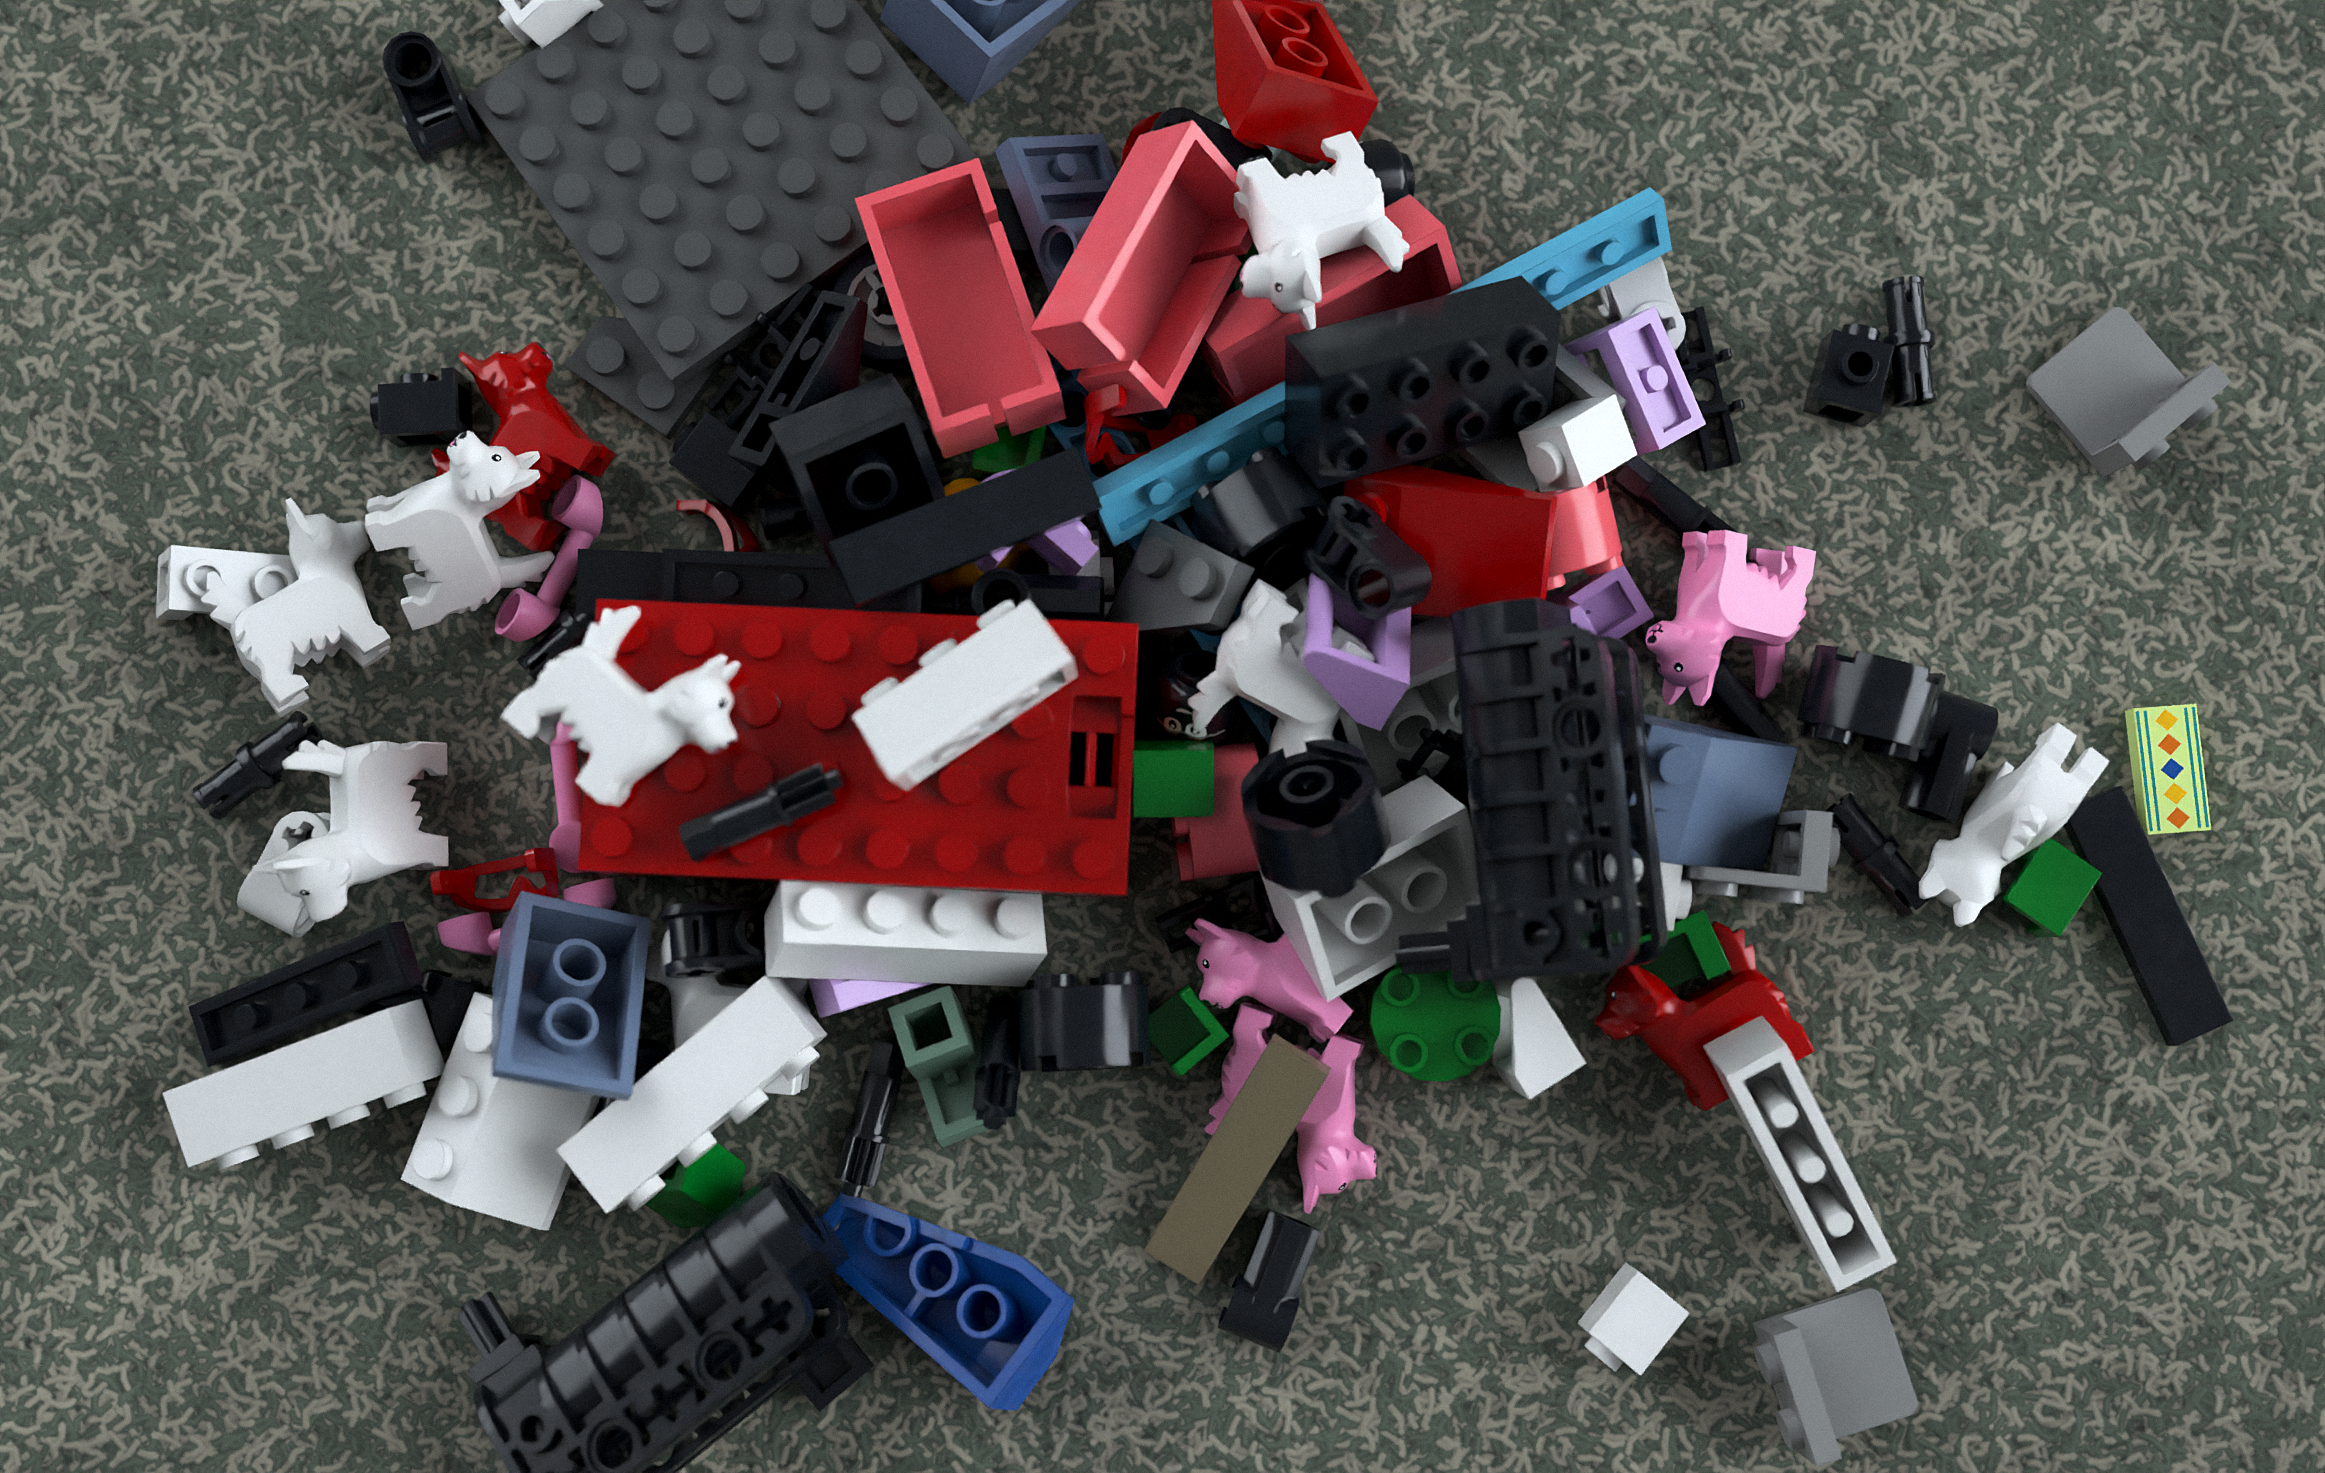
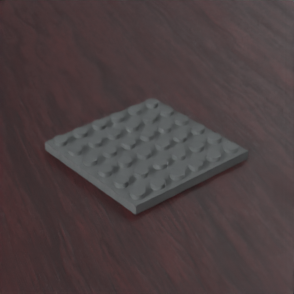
(714, 154)

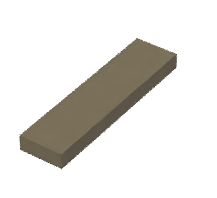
(1237, 1158)

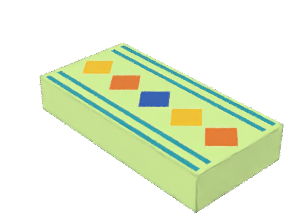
(2168, 769)

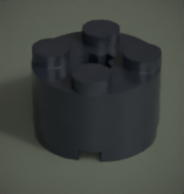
(1262, 517)
(1872, 699)
(1316, 817)
(1083, 1024)

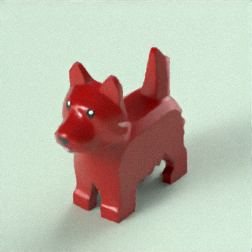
(531, 422)
(1679, 1028)

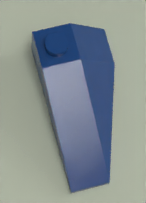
(962, 1301)

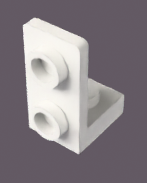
(247, 574)

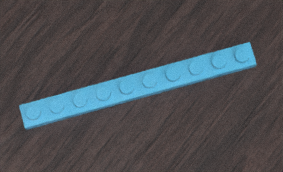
(1558, 269)

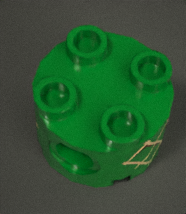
(1431, 1023)

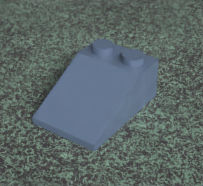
(973, 40)
(1712, 792)
(568, 996)

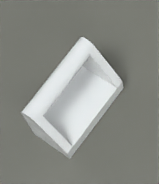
(1532, 1042)

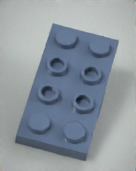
(1056, 192)

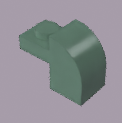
(942, 1058)

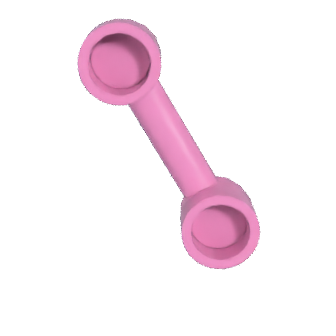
(527, 615)
(568, 795)
(475, 931)

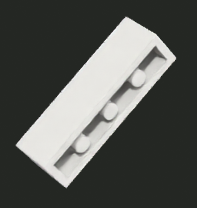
(903, 934)
(306, 1082)
(693, 1093)
(1800, 1152)

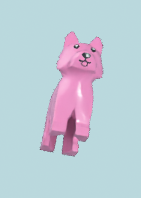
(1734, 601)
(1269, 972)
(1327, 1147)

